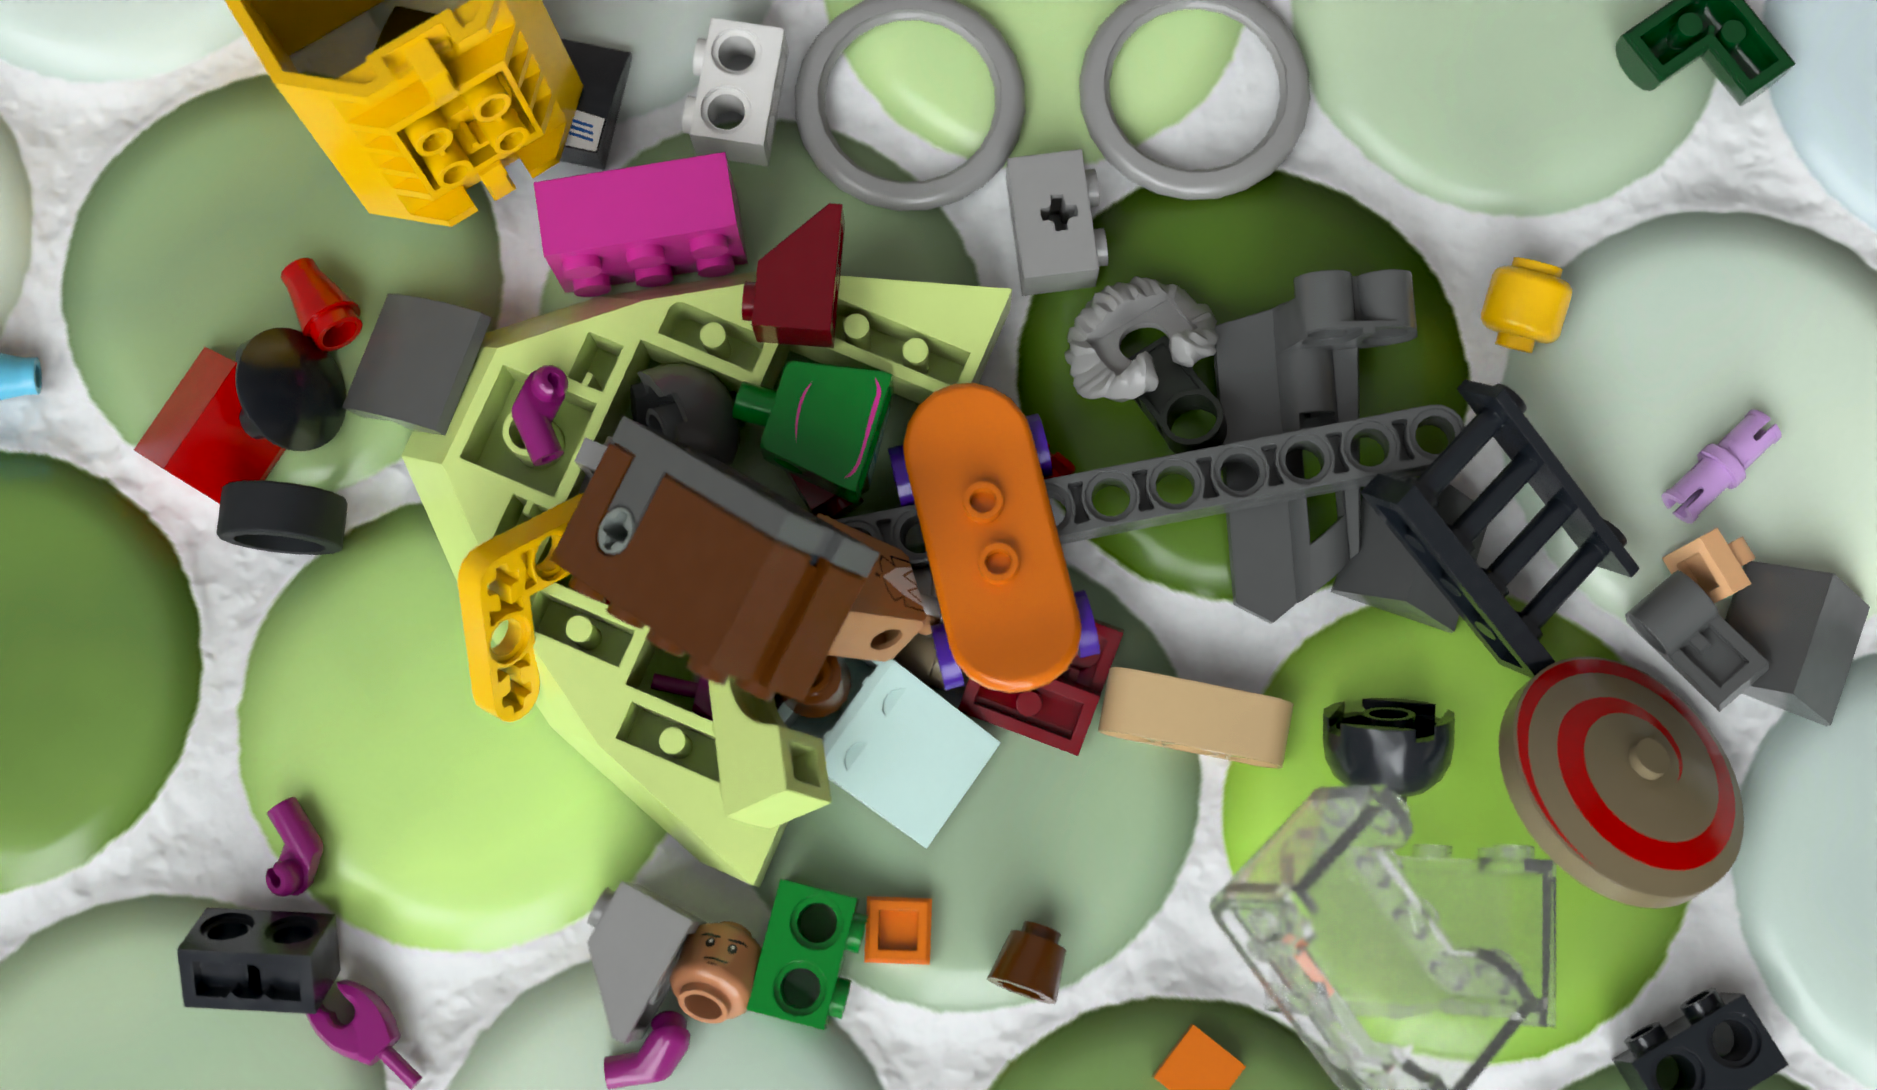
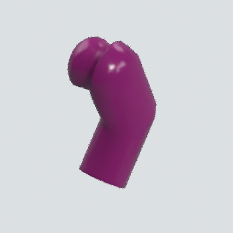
(536, 410)
(300, 853)
(657, 1056)

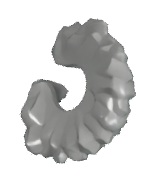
(1116, 311)

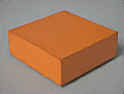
(898, 930)
(1198, 1064)

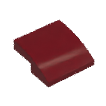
(1057, 711)

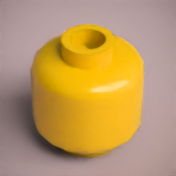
(1526, 304)

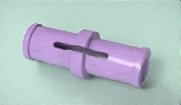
(1721, 466)

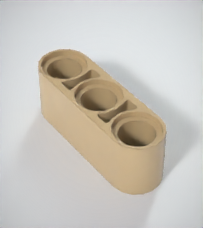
(1196, 717)

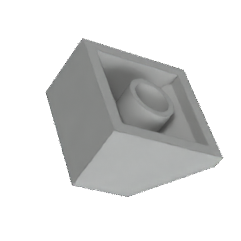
(634, 954)

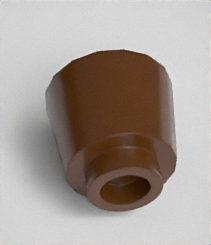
(827, 691)
(1030, 963)

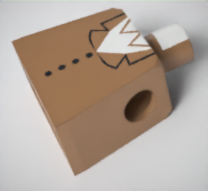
(887, 608)

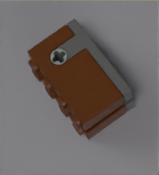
(712, 563)

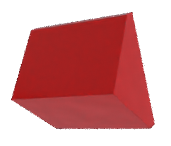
(201, 431)

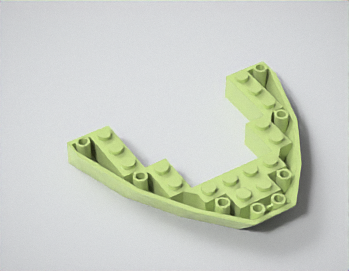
(485, 483)

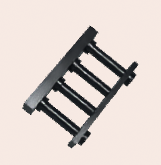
(1446, 548)

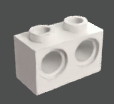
(749, 92)

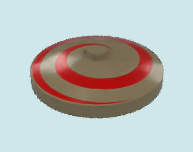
(1621, 782)

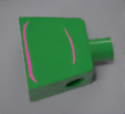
(820, 422)

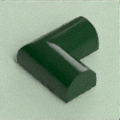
(1718, 31)

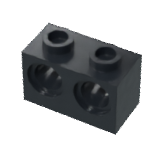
(259, 960)
(1691, 1046)

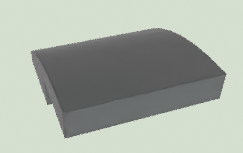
(417, 363)

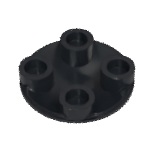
(289, 390)

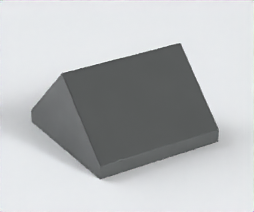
(1391, 578)
(1805, 629)

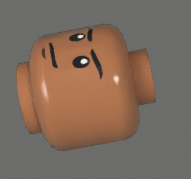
(716, 972)

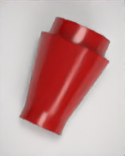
(321, 306)

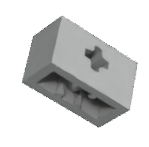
(1051, 186)

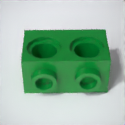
(789, 949)

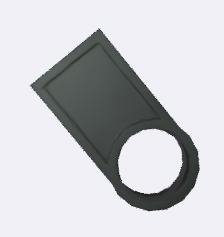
(1178, 393)

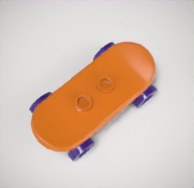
(991, 541)

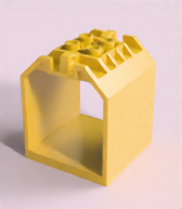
(431, 105)

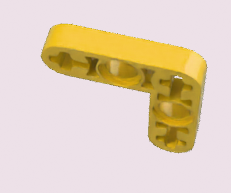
(509, 600)

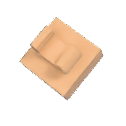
(1713, 564)

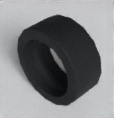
(282, 517)

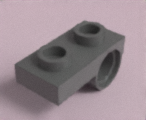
(1696, 640)

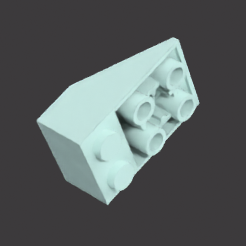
(899, 747)

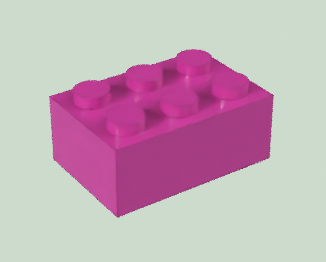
(641, 224)

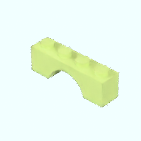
(763, 765)

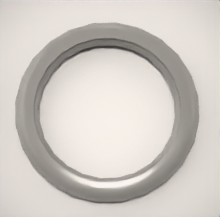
(1173, 181)
(909, 195)

